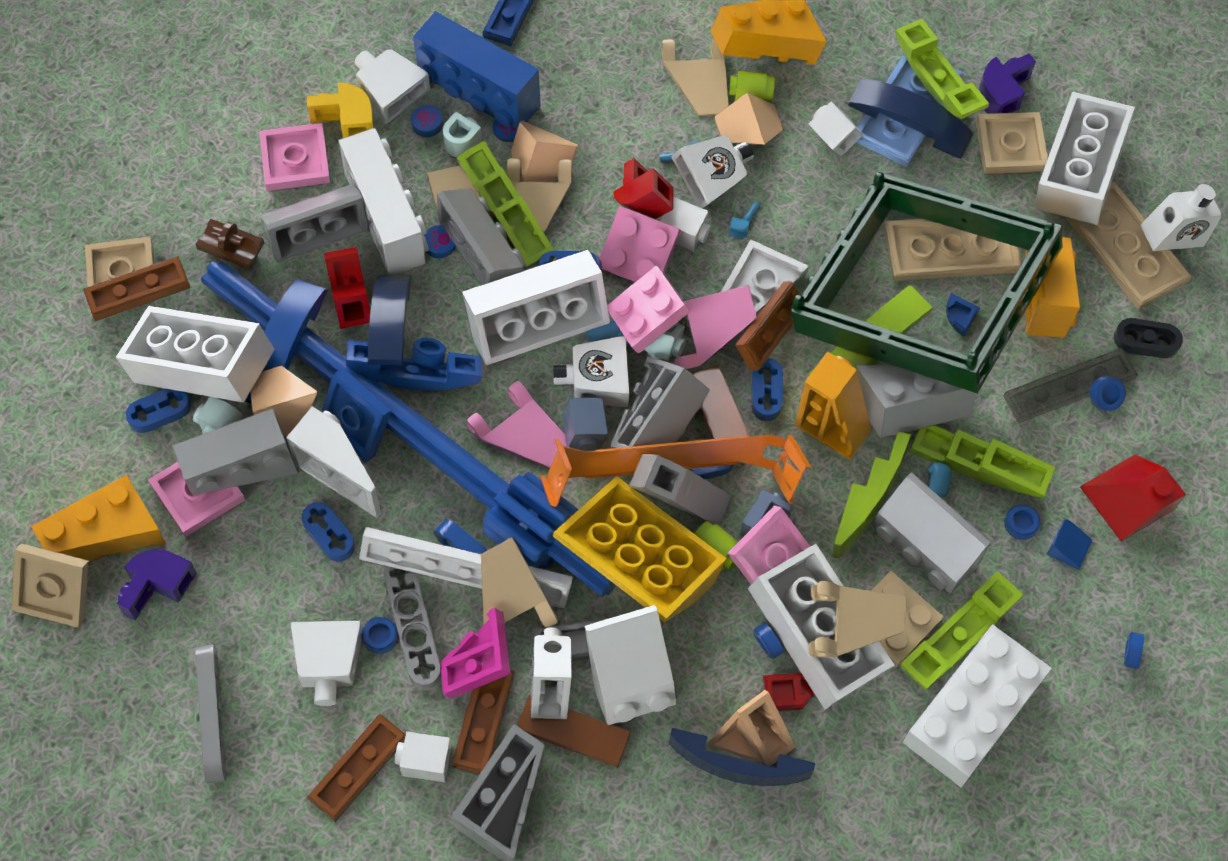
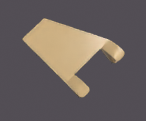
(700, 81)
(541, 197)
(511, 585)
(860, 618)

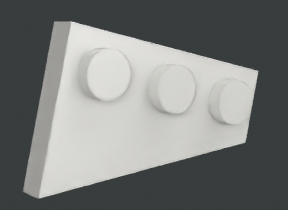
(764, 272)

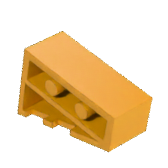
(769, 29)
(1057, 299)
(834, 406)
(100, 524)

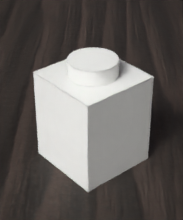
(835, 128)
(691, 221)
(424, 756)

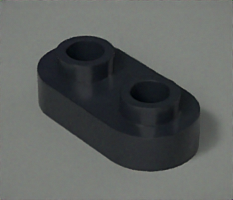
(1147, 336)

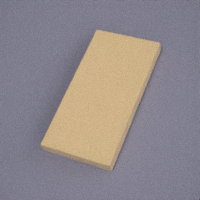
(938, 251)
(1127, 253)

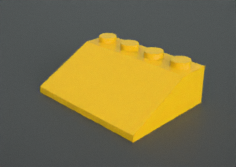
(641, 549)

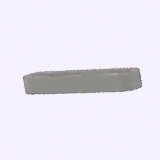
(415, 622)
(210, 713)

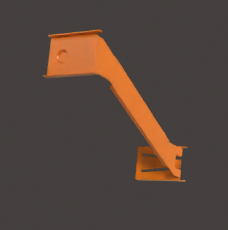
(690, 455)

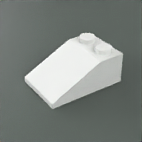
(326, 454)
(630, 665)

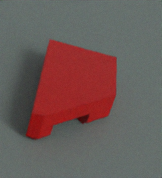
(788, 691)

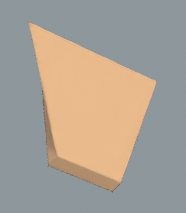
(749, 121)
(540, 153)
(285, 394)
(755, 732)

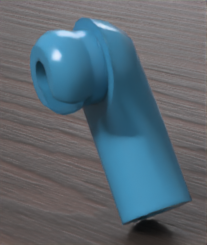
(605, 332)
(940, 478)

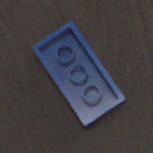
(477, 71)

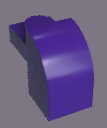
(1001, 83)
(151, 572)

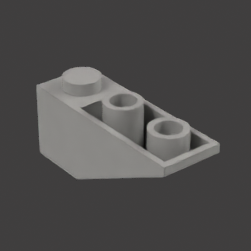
(680, 488)

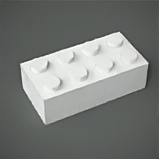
(1084, 158)
(386, 205)
(536, 307)
(196, 353)
(799, 619)
(976, 705)

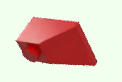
(1133, 495)

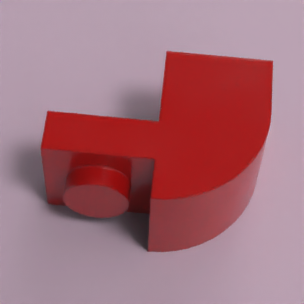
(644, 191)
(348, 287)

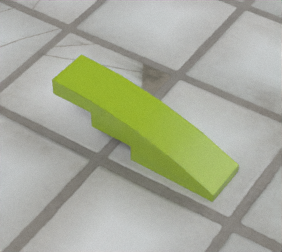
(504, 202)
(896, 315)
(984, 461)
(867, 500)

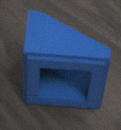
(1070, 544)

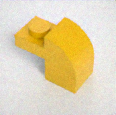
(348, 106)

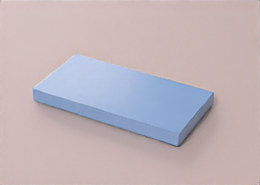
(892, 137)

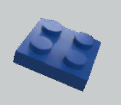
(359, 412)

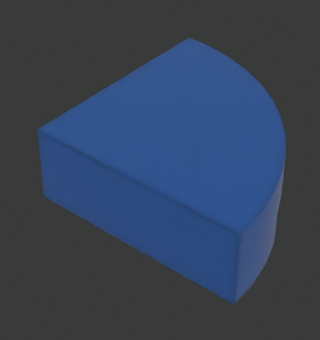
(961, 313)

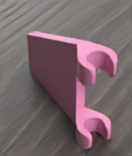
(716, 321)
(525, 433)

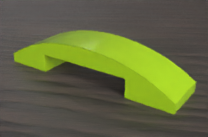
(936, 72)
(962, 631)

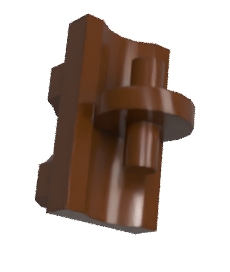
(230, 243)

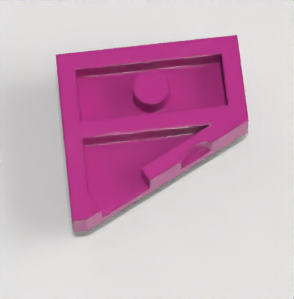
(478, 658)

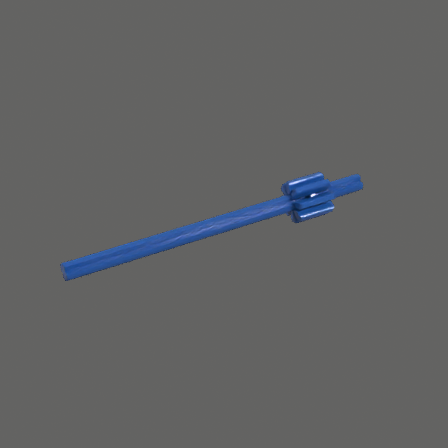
(514, 508)

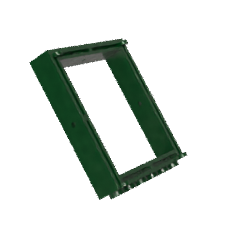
(889, 192)

